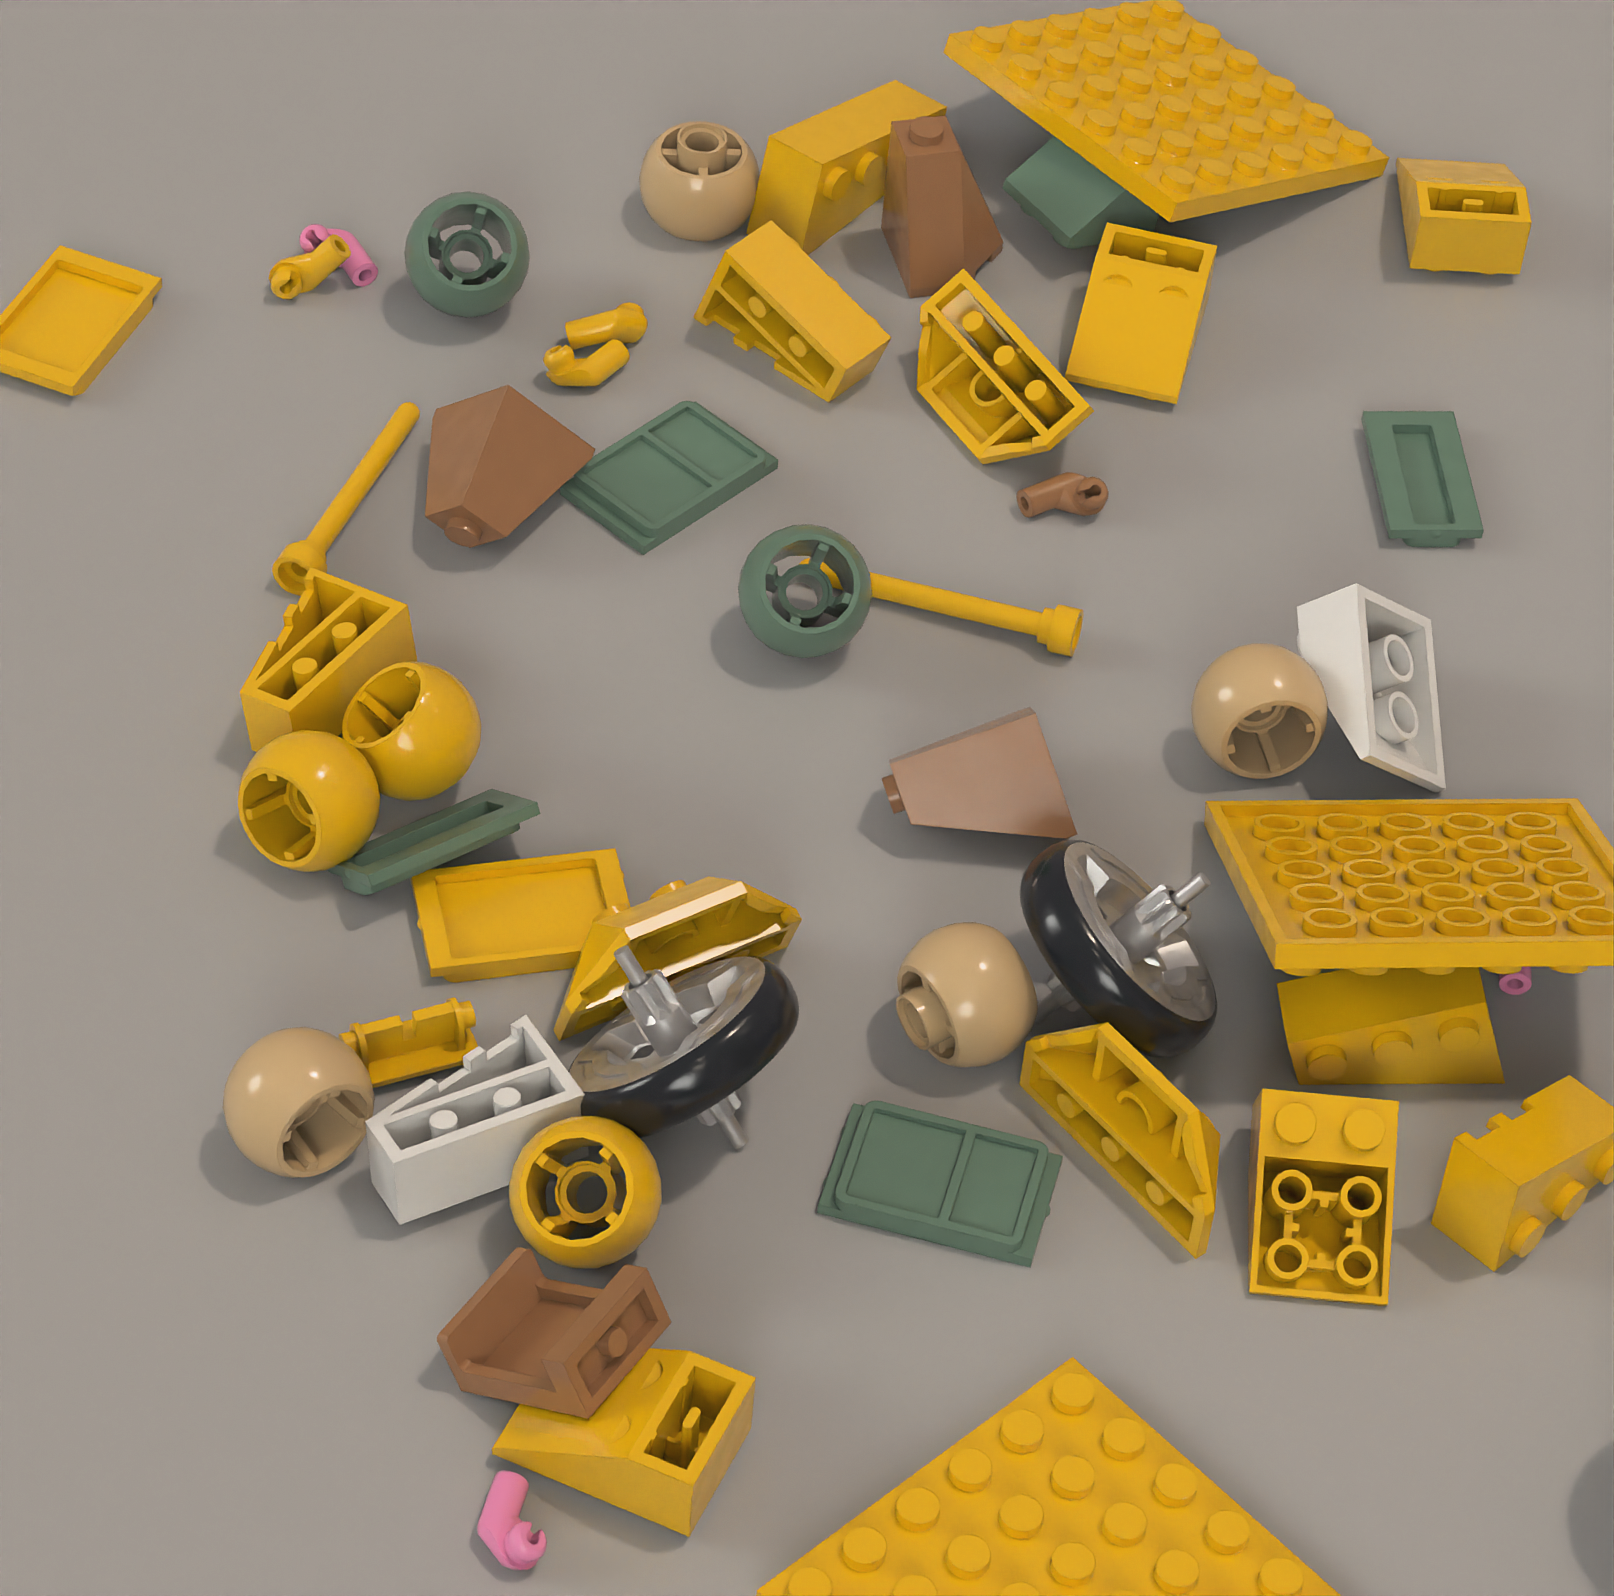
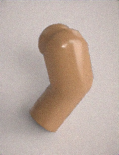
(1066, 493)

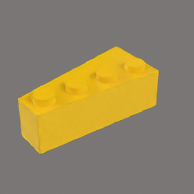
(833, 164)

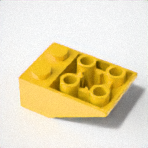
(1463, 216)
(1141, 313)
(1321, 1196)
(652, 1442)

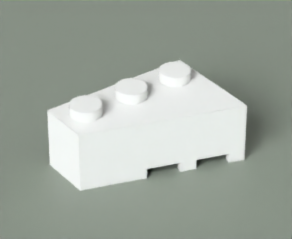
(469, 1129)

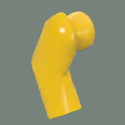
(623, 324)

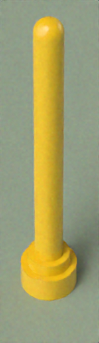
(299, 556)
(1053, 627)

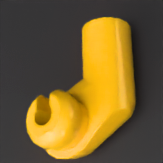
(308, 270)
(588, 371)

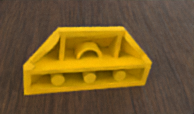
(991, 377)
(672, 933)
(1130, 1124)

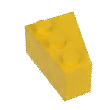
(793, 312)
(323, 657)
(1390, 1028)
(1525, 1172)

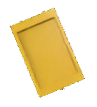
(72, 319)
(514, 913)

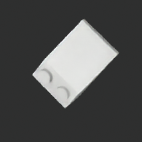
(1378, 679)

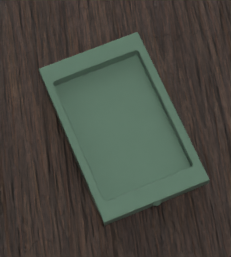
(667, 475)
(941, 1181)

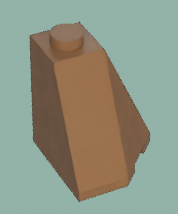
(934, 207)
(496, 464)
(984, 781)

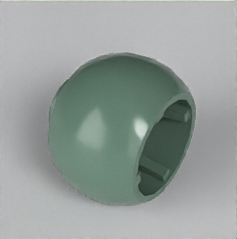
(451, 289)
(783, 625)

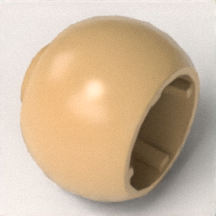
(699, 181)
(1259, 710)
(966, 995)
(298, 1102)

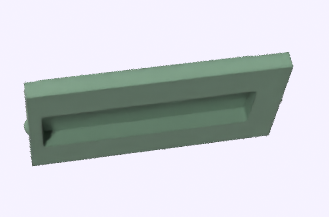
(1422, 477)
(434, 840)

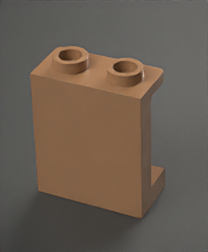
(552, 1338)

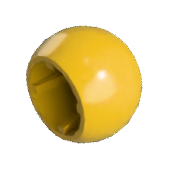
(414, 729)
(308, 800)
(627, 1208)

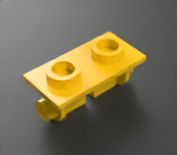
(416, 1047)

